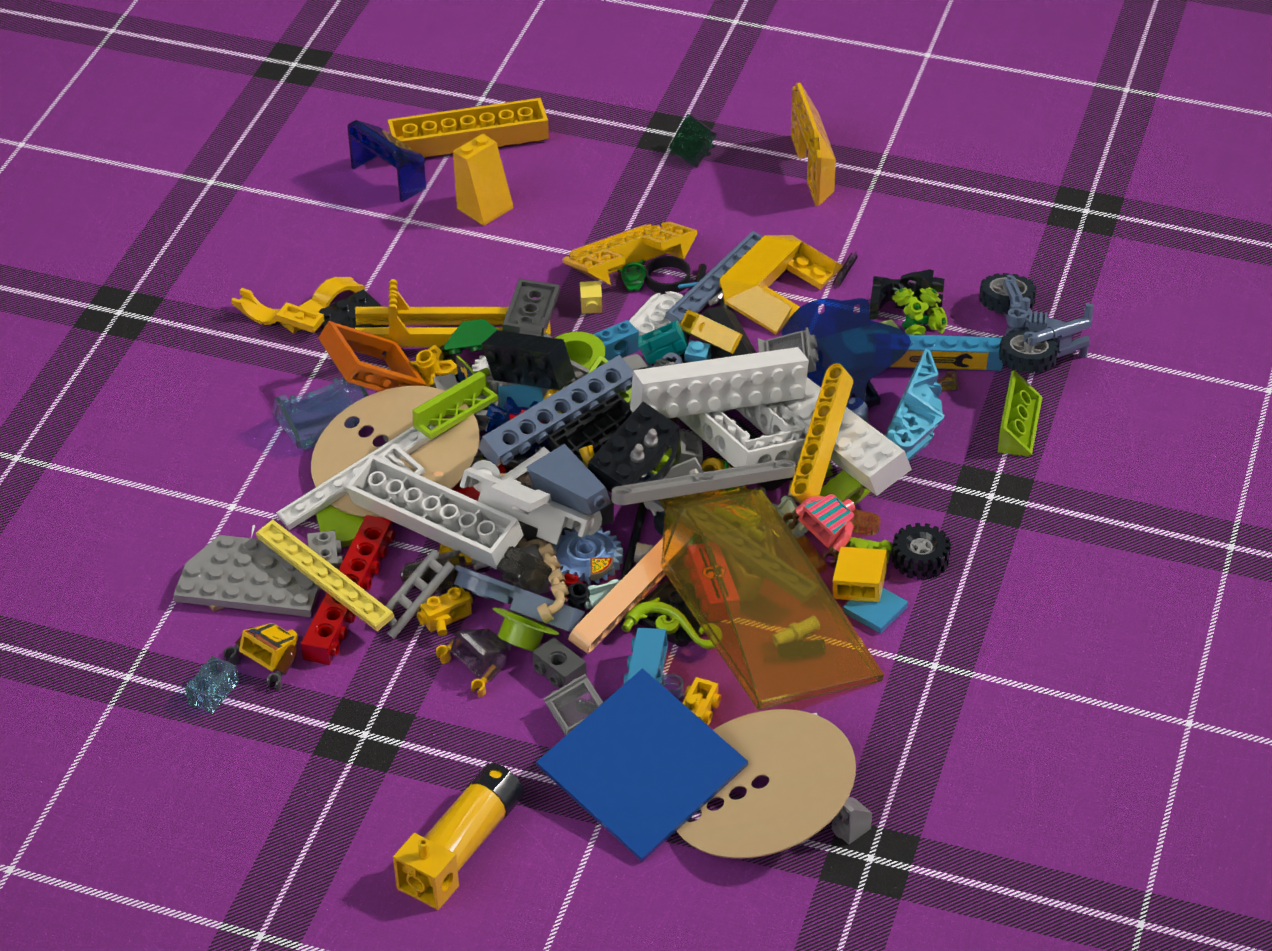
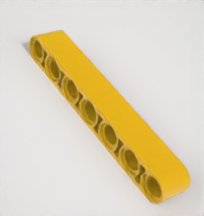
(822, 433)

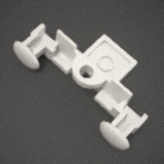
(526, 504)

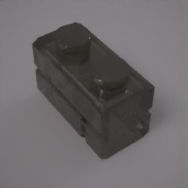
(524, 569)

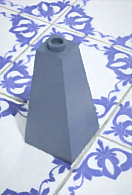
(568, 481)

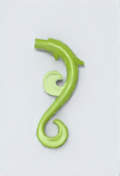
(678, 619)

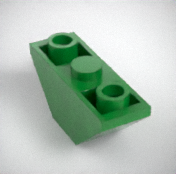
(469, 336)

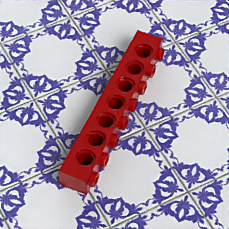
(360, 565)

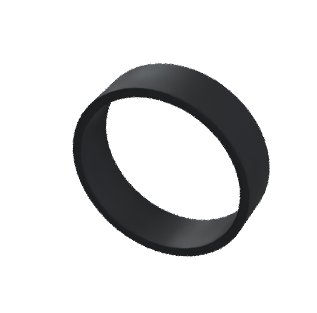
(666, 261)

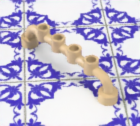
(556, 578)

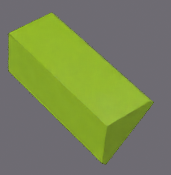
(1019, 417)

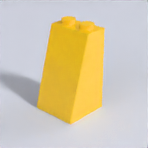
(481, 180)

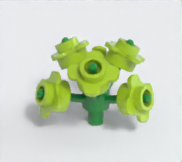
(914, 310)

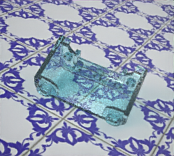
(311, 413)

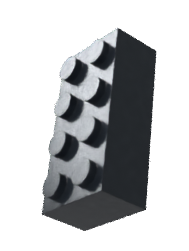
(528, 360)

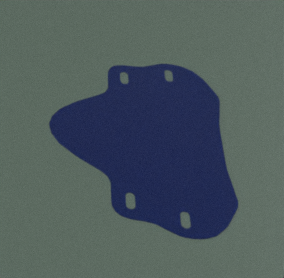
(849, 340)

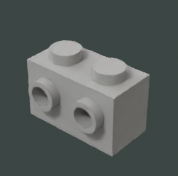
(326, 546)

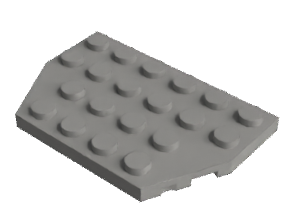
(245, 577)

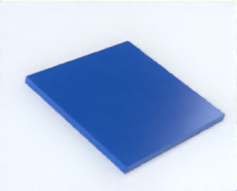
(642, 764)

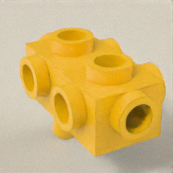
(445, 610)
(701, 698)

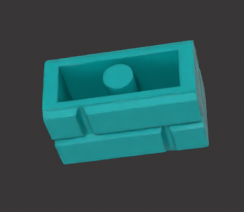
(662, 341)

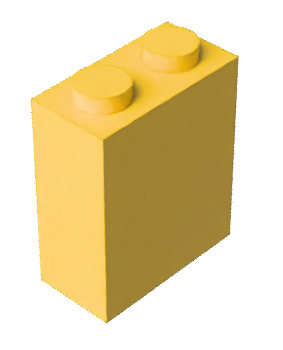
(859, 574)

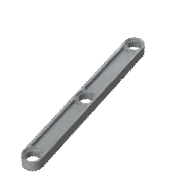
(702, 482)

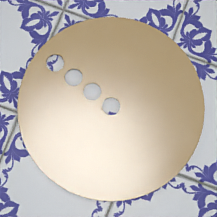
(390, 416)
(809, 783)

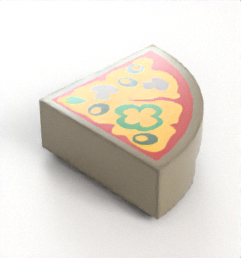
(600, 566)

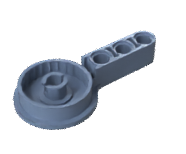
(522, 600)

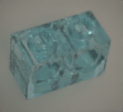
(211, 684)

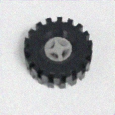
(921, 551)

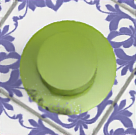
(583, 347)
(522, 630)

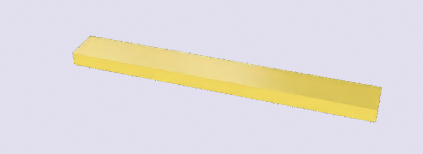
(325, 575)

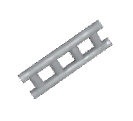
(427, 591)

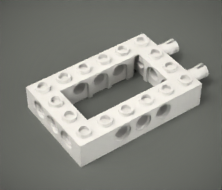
(782, 428)

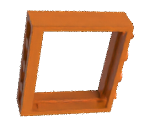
(342, 341)

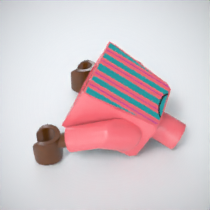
(827, 520)

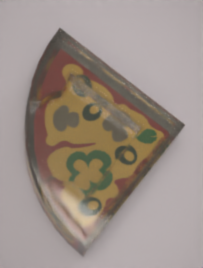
(949, 381)

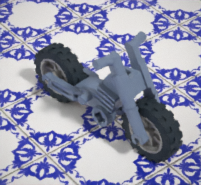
(1033, 338)

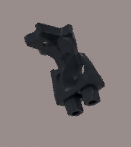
(885, 288)

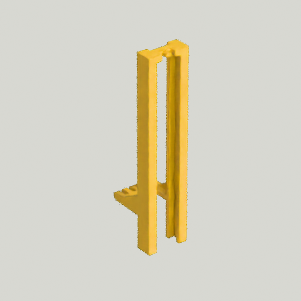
(400, 314)

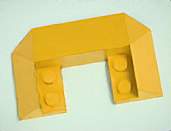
(810, 135)
(640, 243)
(748, 279)

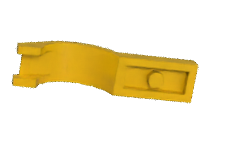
(326, 293)
(288, 314)

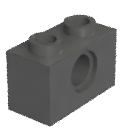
(558, 663)

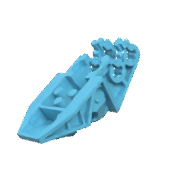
(918, 409)

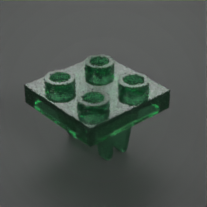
(693, 140)

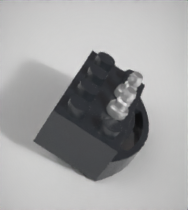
(636, 449)

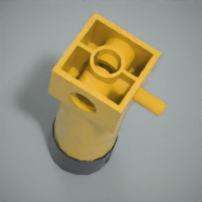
(430, 864)

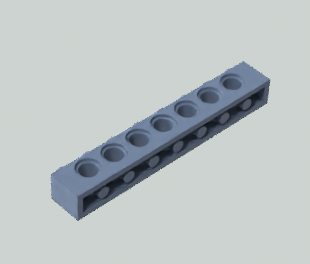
(498, 452)

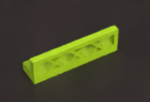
(448, 404)

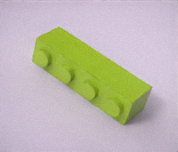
(844, 488)

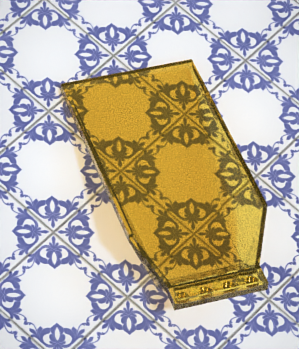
(760, 598)

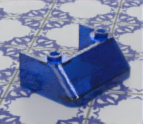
(370, 141)

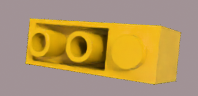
(710, 331)

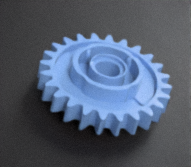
(575, 553)

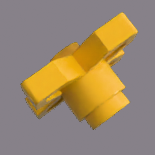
(431, 364)

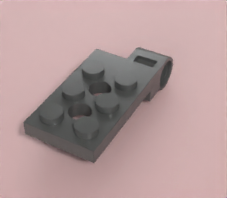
(536, 322)

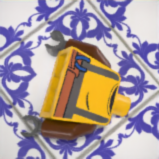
(267, 646)

